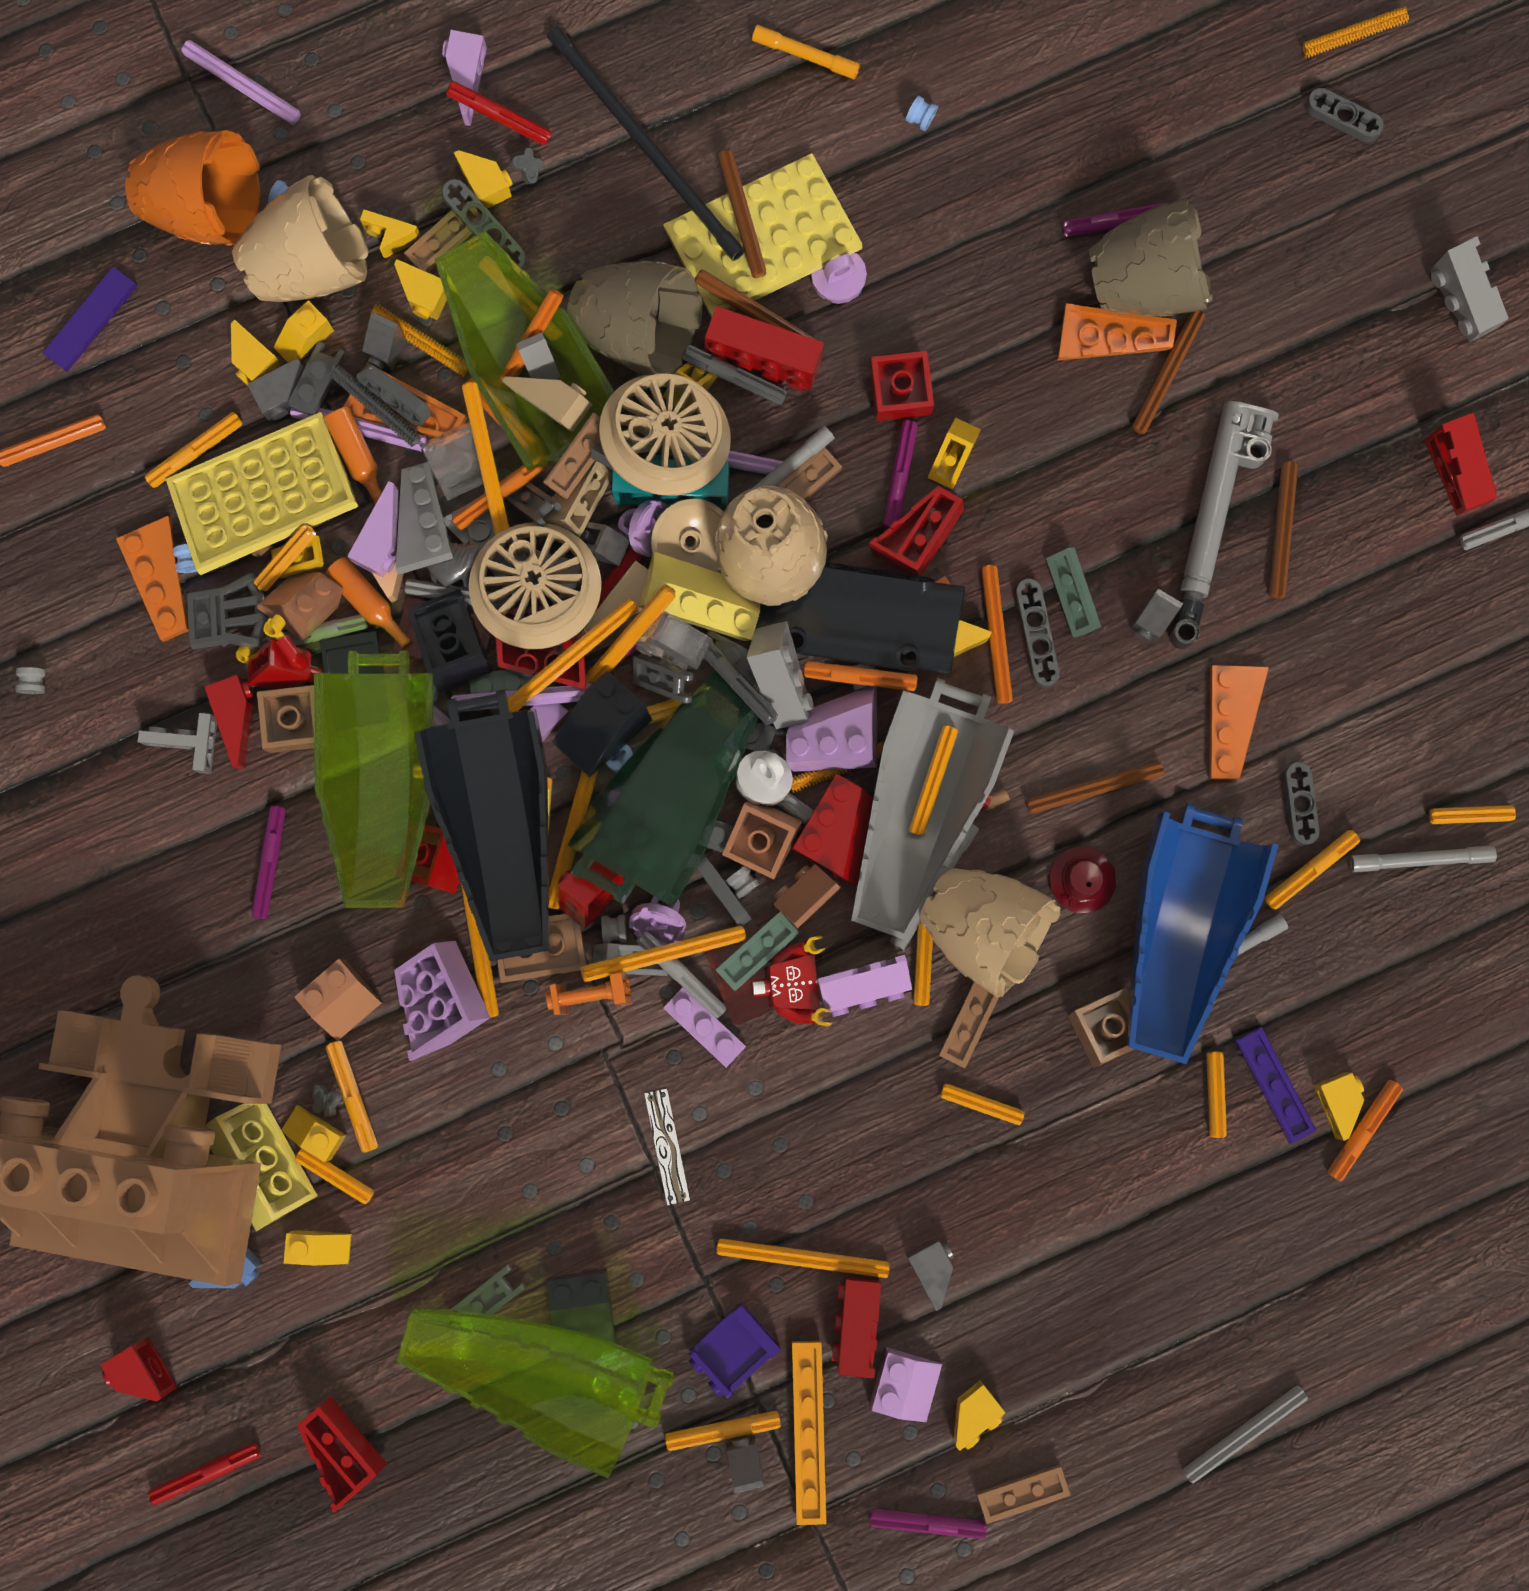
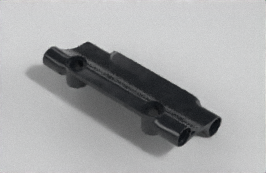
(873, 618)

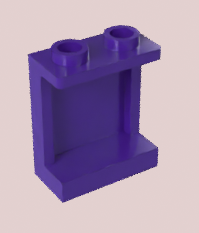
(733, 1350)

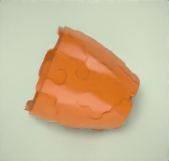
(197, 186)

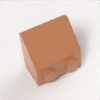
(303, 602)
(762, 838)
(805, 896)
(338, 999)

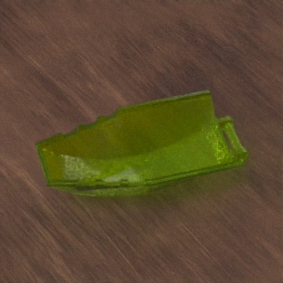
(491, 311)
(372, 775)

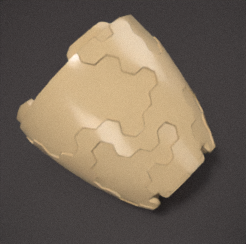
(301, 245)
(774, 561)
(988, 926)

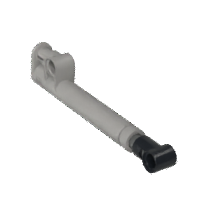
(1239, 429)

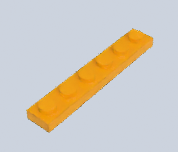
(809, 1432)

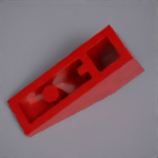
(233, 715)

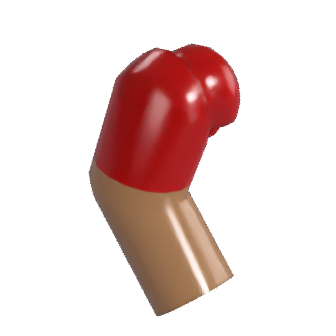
(995, 799)

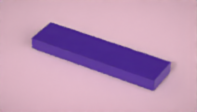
(90, 319)
(1275, 1085)

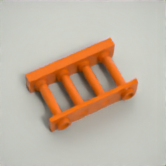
(616, 989)

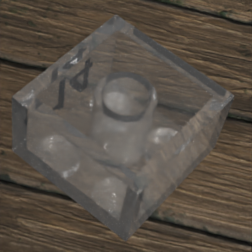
(453, 461)
(674, 642)

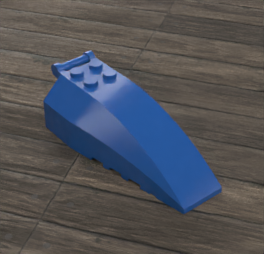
(1190, 923)

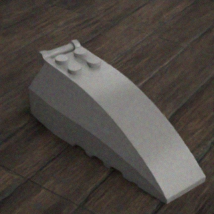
(902, 866)

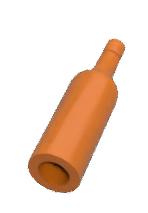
(353, 449)
(365, 598)

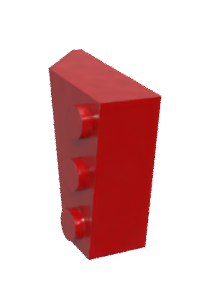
(534, 660)
(838, 831)

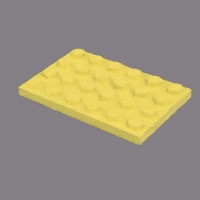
(795, 224)
(260, 493)

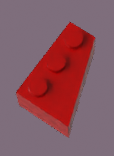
(1462, 464)
(920, 533)
(857, 1327)
(340, 1452)

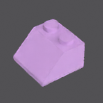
(905, 1386)

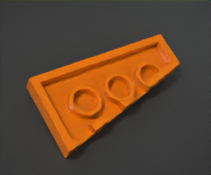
(1100, 333)
(441, 420)
(152, 565)
(1232, 714)

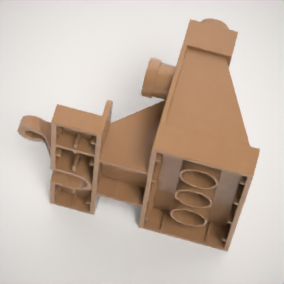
(132, 1161)

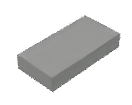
(538, 358)

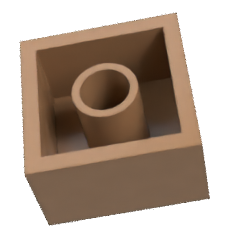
(287, 719)
(1104, 1027)

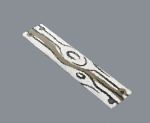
(667, 1147)

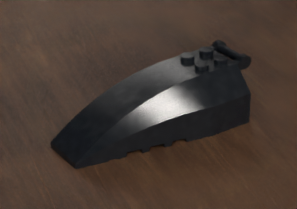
(493, 811)

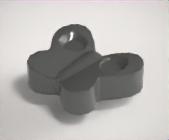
(527, 164)
(325, 1100)

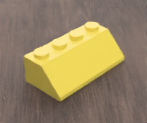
(701, 597)
(254, 1135)

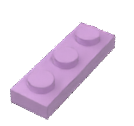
(704, 1027)

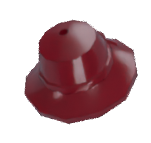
(1073, 871)

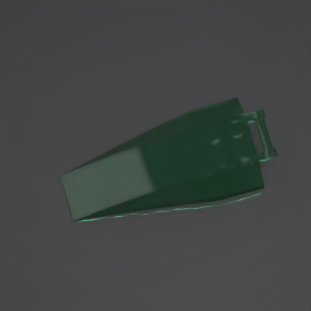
(666, 797)

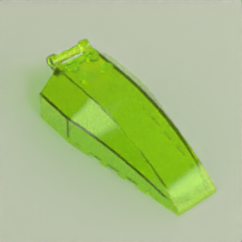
(548, 1381)

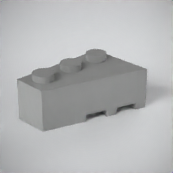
(1468, 291)
(779, 674)

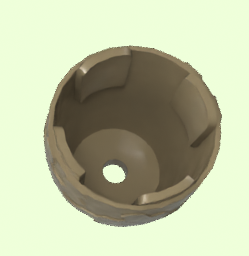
(1152, 264)
(638, 314)

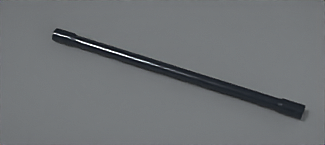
(723, 237)

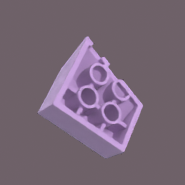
(836, 735)
(865, 985)
(438, 998)

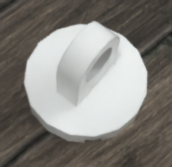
(763, 778)

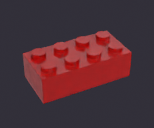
(764, 349)

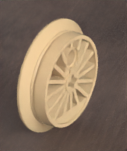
(664, 429)
(554, 623)

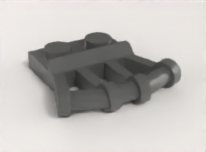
(210, 621)

